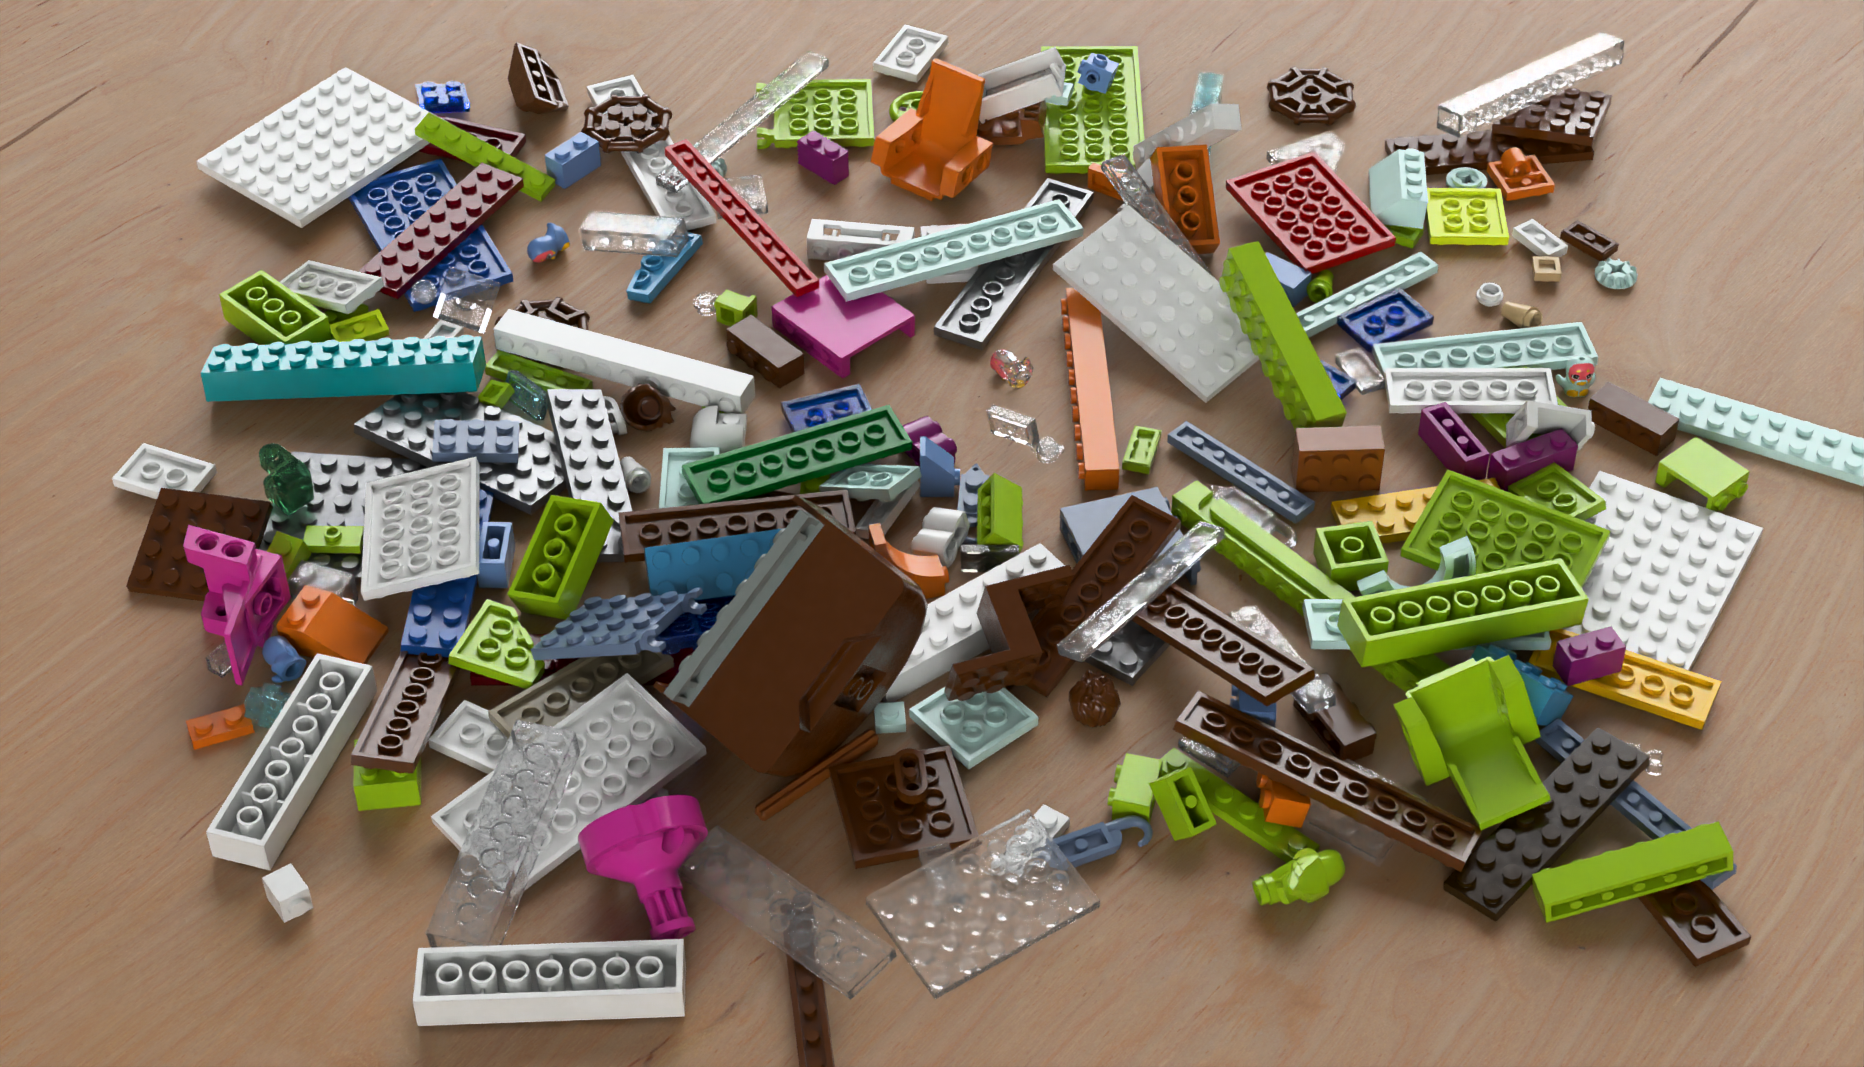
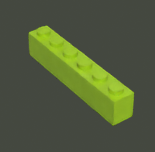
(1632, 871)

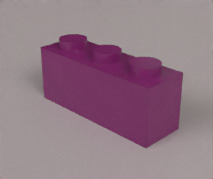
(1453, 441)
(1530, 456)

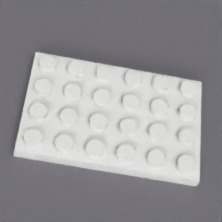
(421, 529)

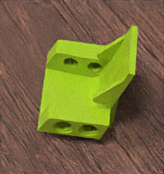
(1474, 729)

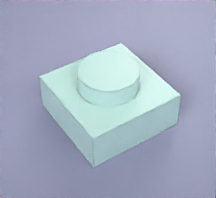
(1062, 100)
(890, 717)

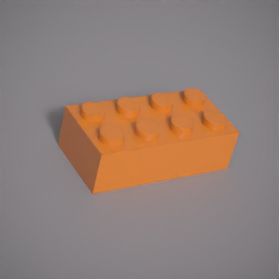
(1186, 193)

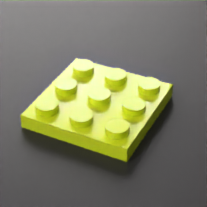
(1466, 216)

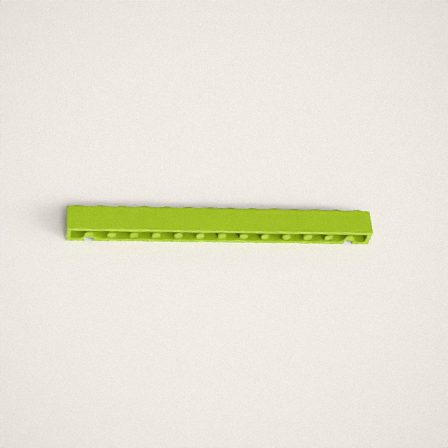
(1282, 569)

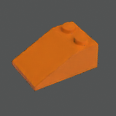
(330, 626)

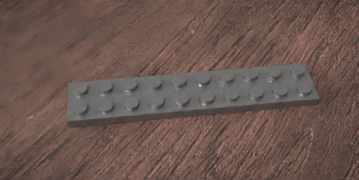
(1002, 283)

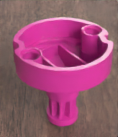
(646, 848)

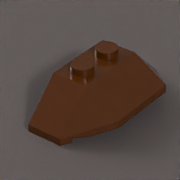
(534, 82)

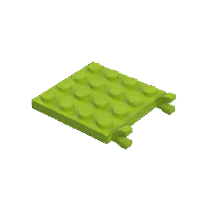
(829, 106)

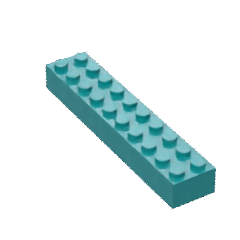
(344, 368)

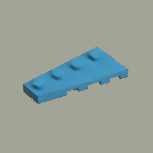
(659, 270)

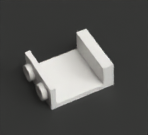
(1546, 418)

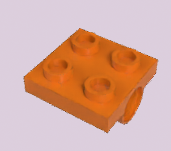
(1519, 175)

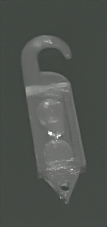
(1255, 511)

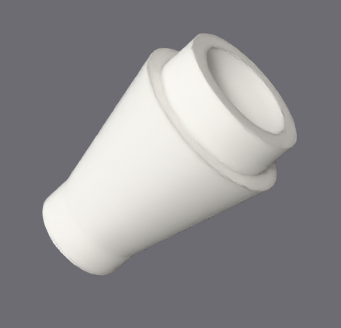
(635, 475)

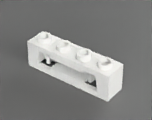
(854, 238)

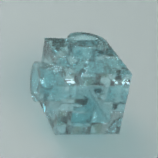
(265, 704)

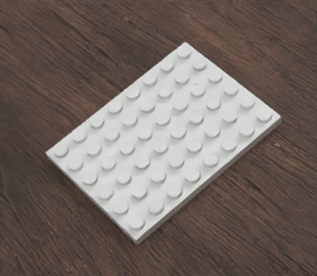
(319, 147)
(1662, 570)

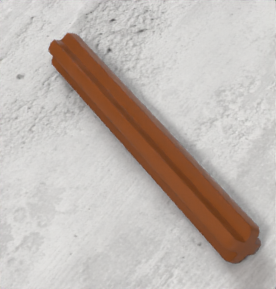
(815, 775)

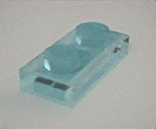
(527, 395)

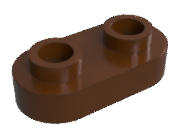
(910, 776)

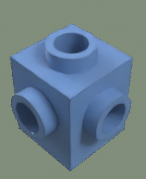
(1097, 72)

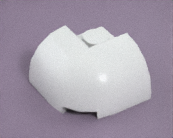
(718, 429)

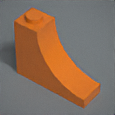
(923, 570)

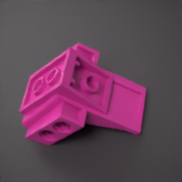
(244, 592)

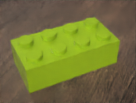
(273, 312)
(560, 557)

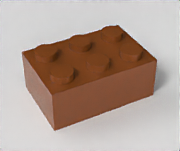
(1337, 459)

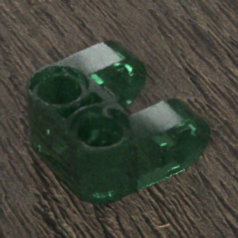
(289, 478)

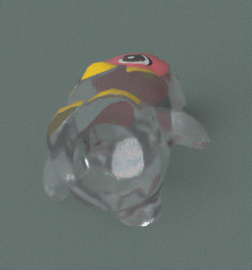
(1009, 367)

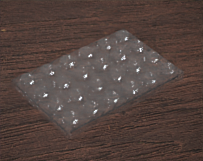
(982, 903)

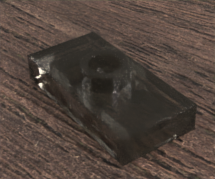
(985, 557)

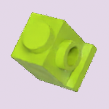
(734, 307)

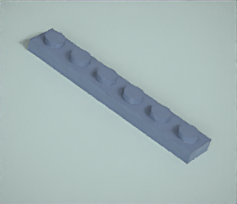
(1241, 472)

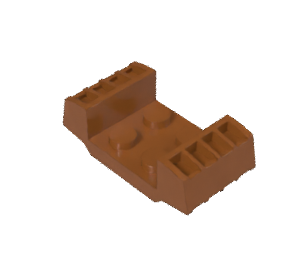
(1015, 126)

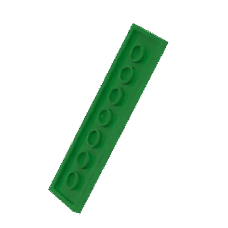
(797, 457)

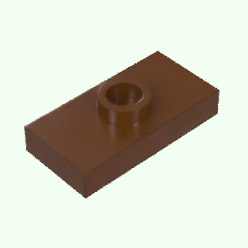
(1589, 241)

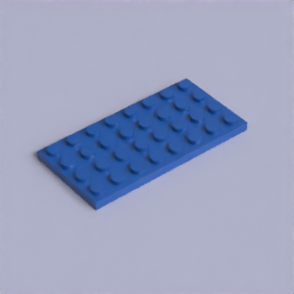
(400, 198)

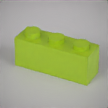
(999, 512)

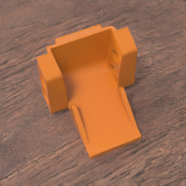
(937, 145)

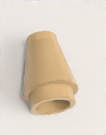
(1522, 315)

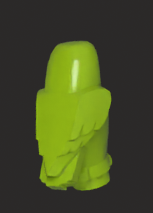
(1302, 878)

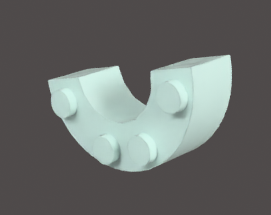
(1456, 562)

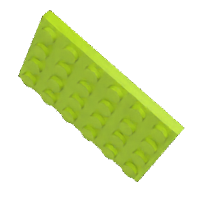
(1502, 530)

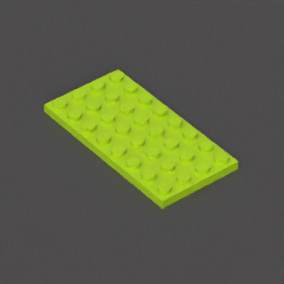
(1094, 123)

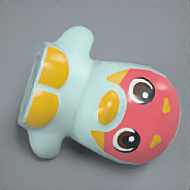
(1578, 377)

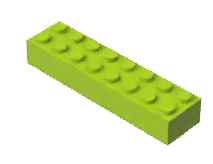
(1279, 339)
(1461, 612)

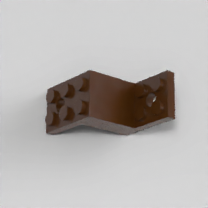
(1009, 633)

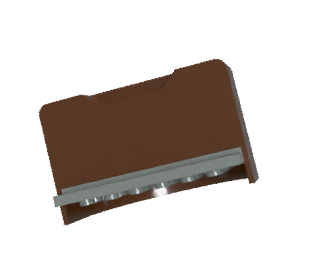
(801, 647)

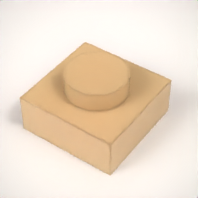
(1546, 268)

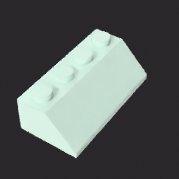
(1399, 189)

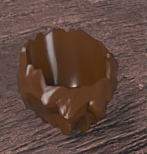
(646, 408)
(1094, 699)

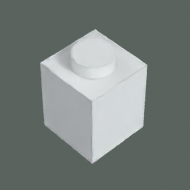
(287, 892)

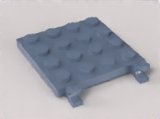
(616, 625)

